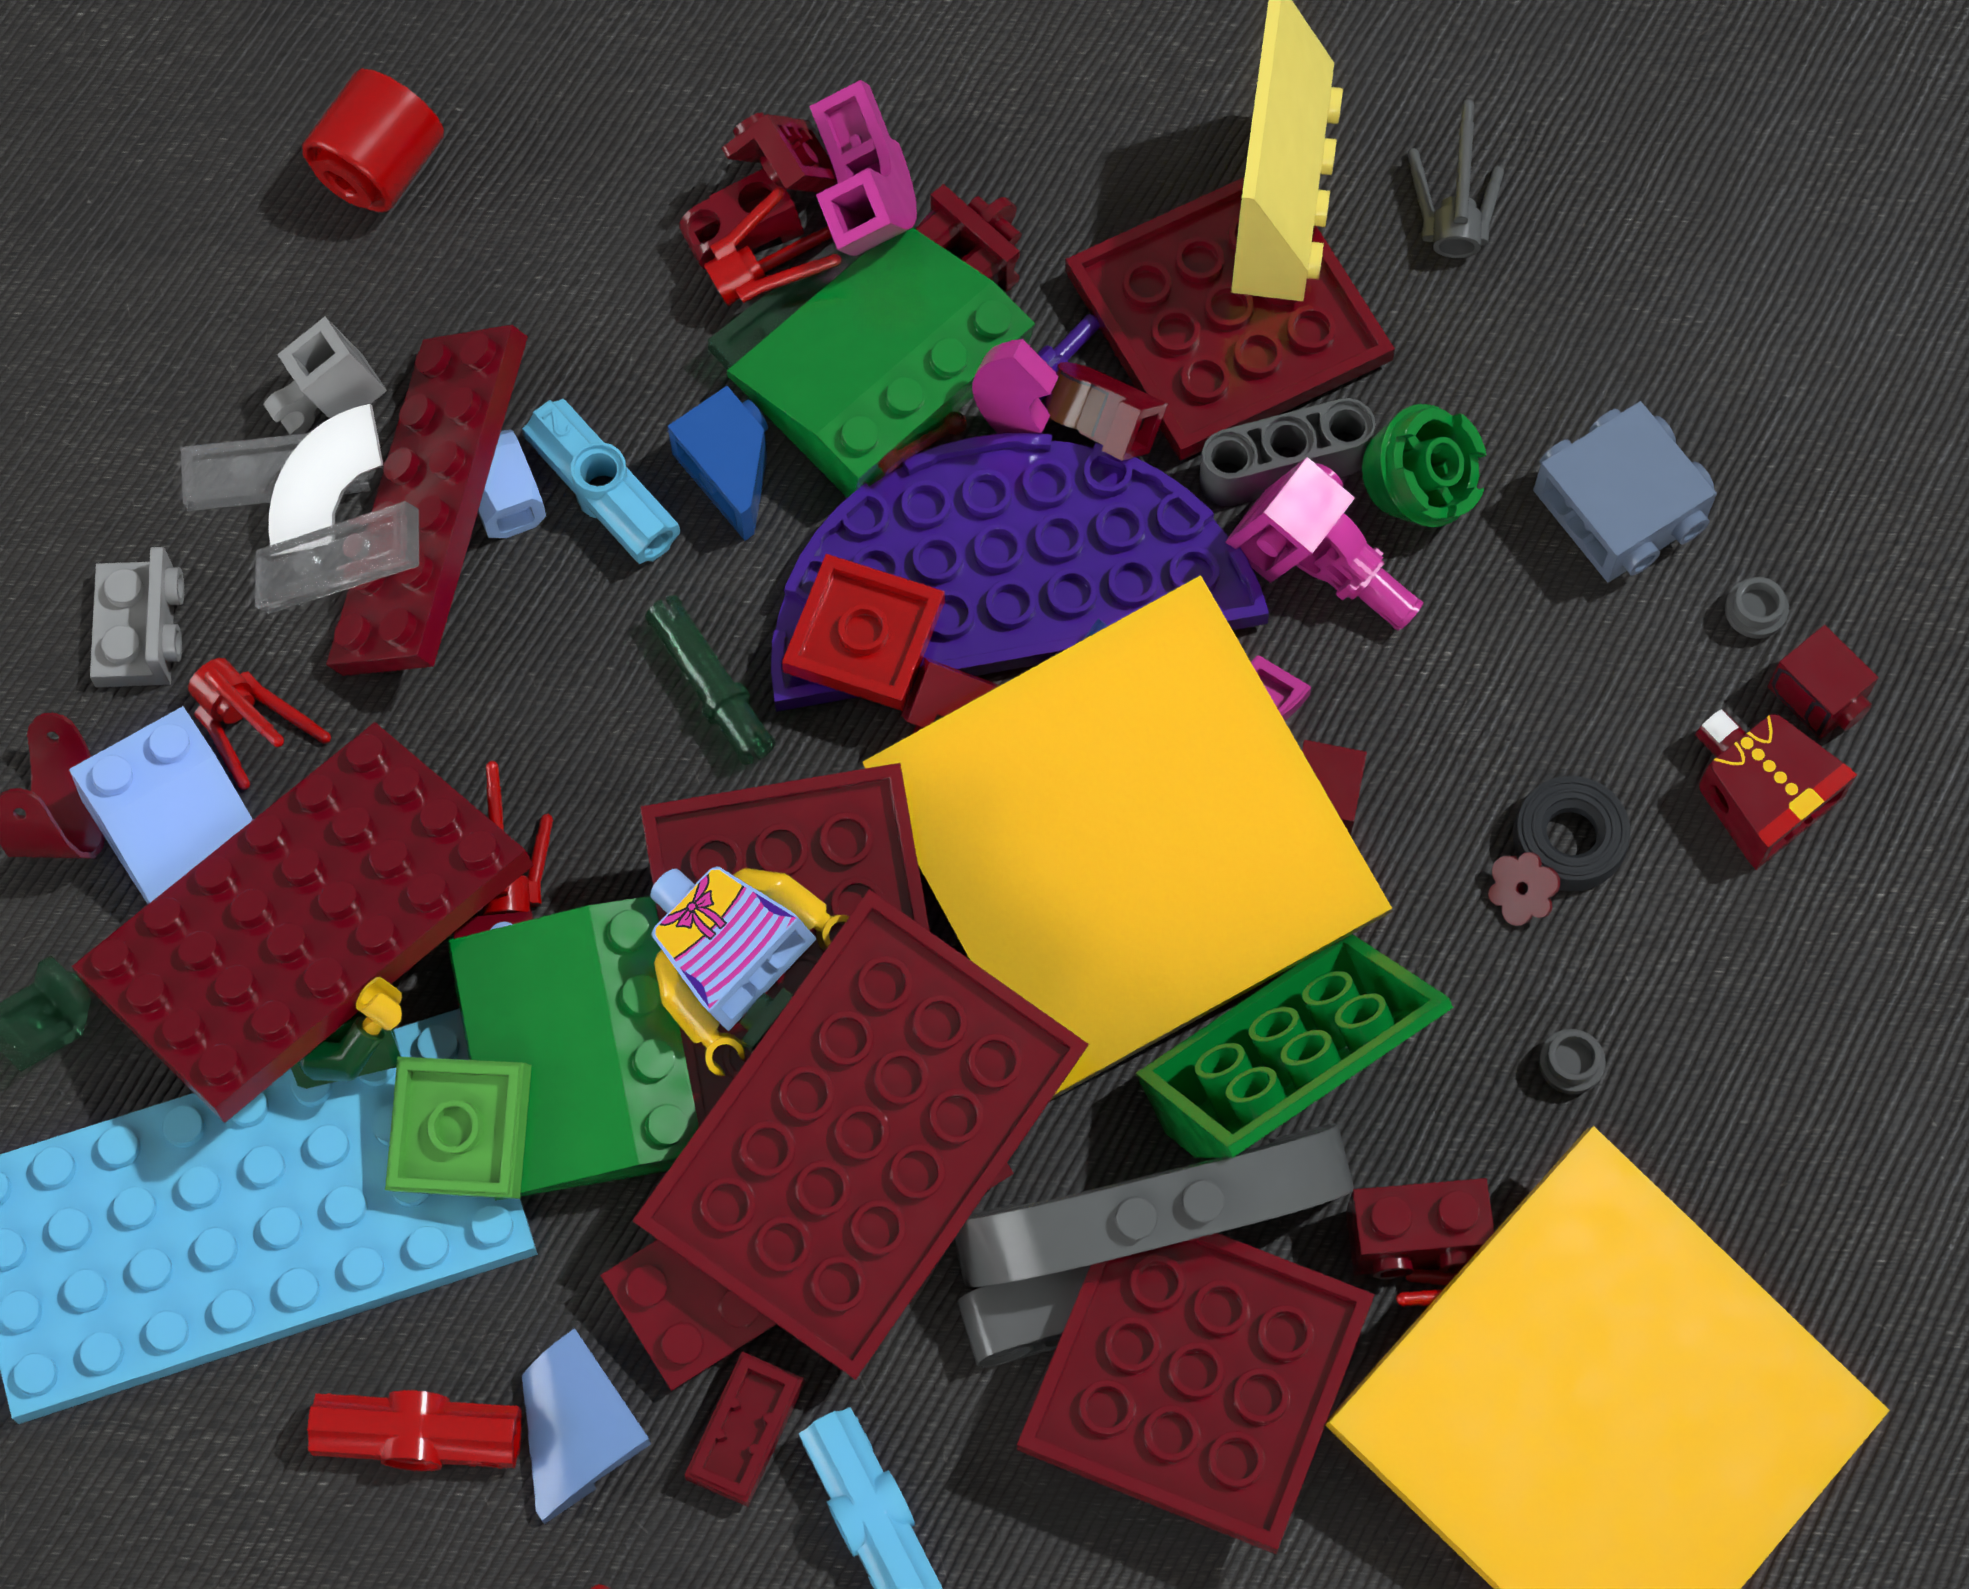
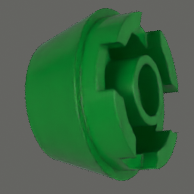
(1424, 466)

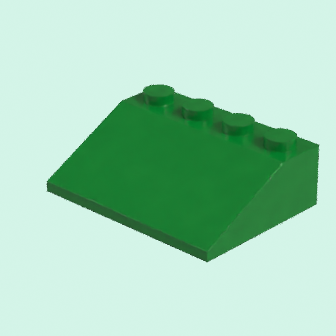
(879, 356)
(1286, 1047)
(604, 1053)

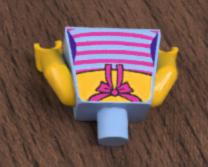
(729, 945)

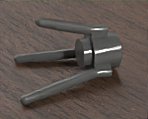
(1457, 225)

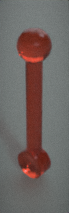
(952, 424)

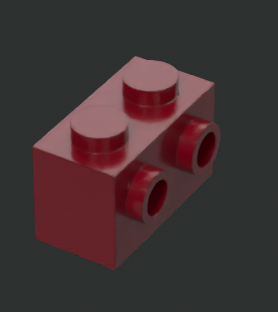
(1418, 1227)

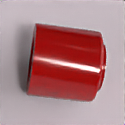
(372, 141)

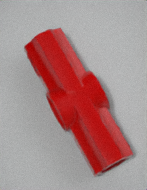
(414, 1430)

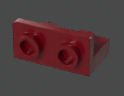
(786, 149)

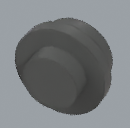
(1757, 607)
(1572, 1061)

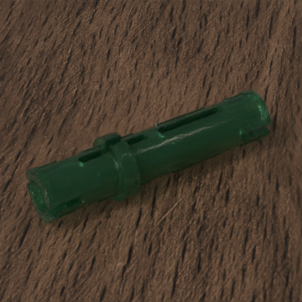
(722, 699)

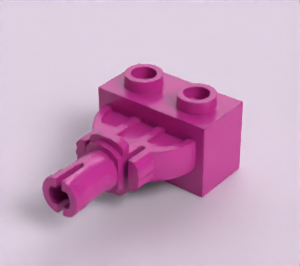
(1305, 525)

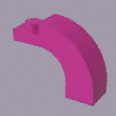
(873, 180)

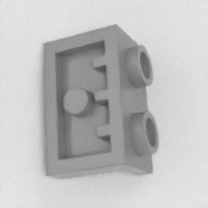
(134, 622)

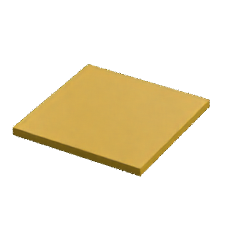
(1132, 831)
(1606, 1398)

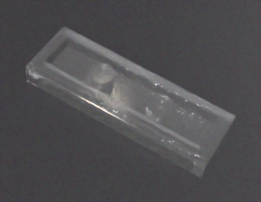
(240, 472)
(337, 557)

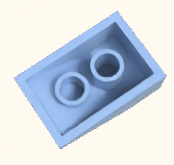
(161, 801)

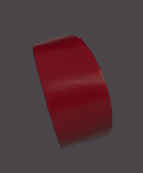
(55, 815)

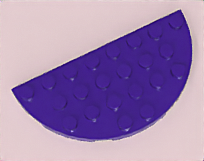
(1027, 548)

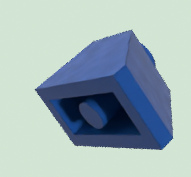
(725, 455)

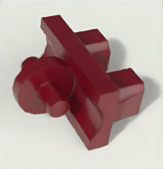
(978, 231)

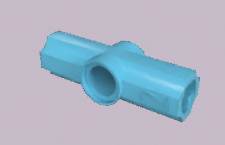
(622, 504)
(867, 1504)

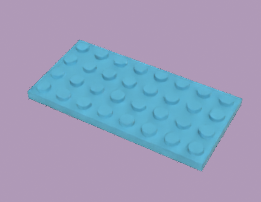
(210, 1237)

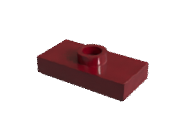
(744, 1429)

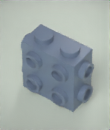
(1625, 491)

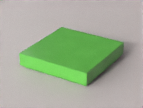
(458, 1127)

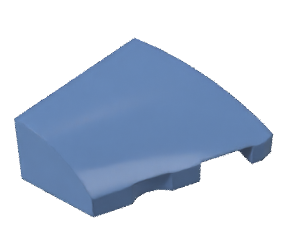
(574, 1425)

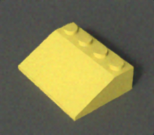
(1286, 160)

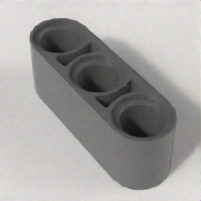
(1303, 430)
(1019, 1316)

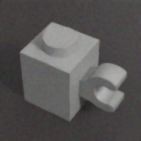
(326, 376)

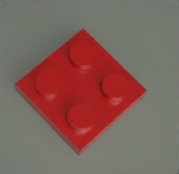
(863, 632)

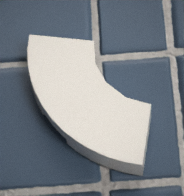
(321, 472)

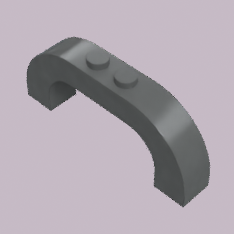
(1154, 1209)

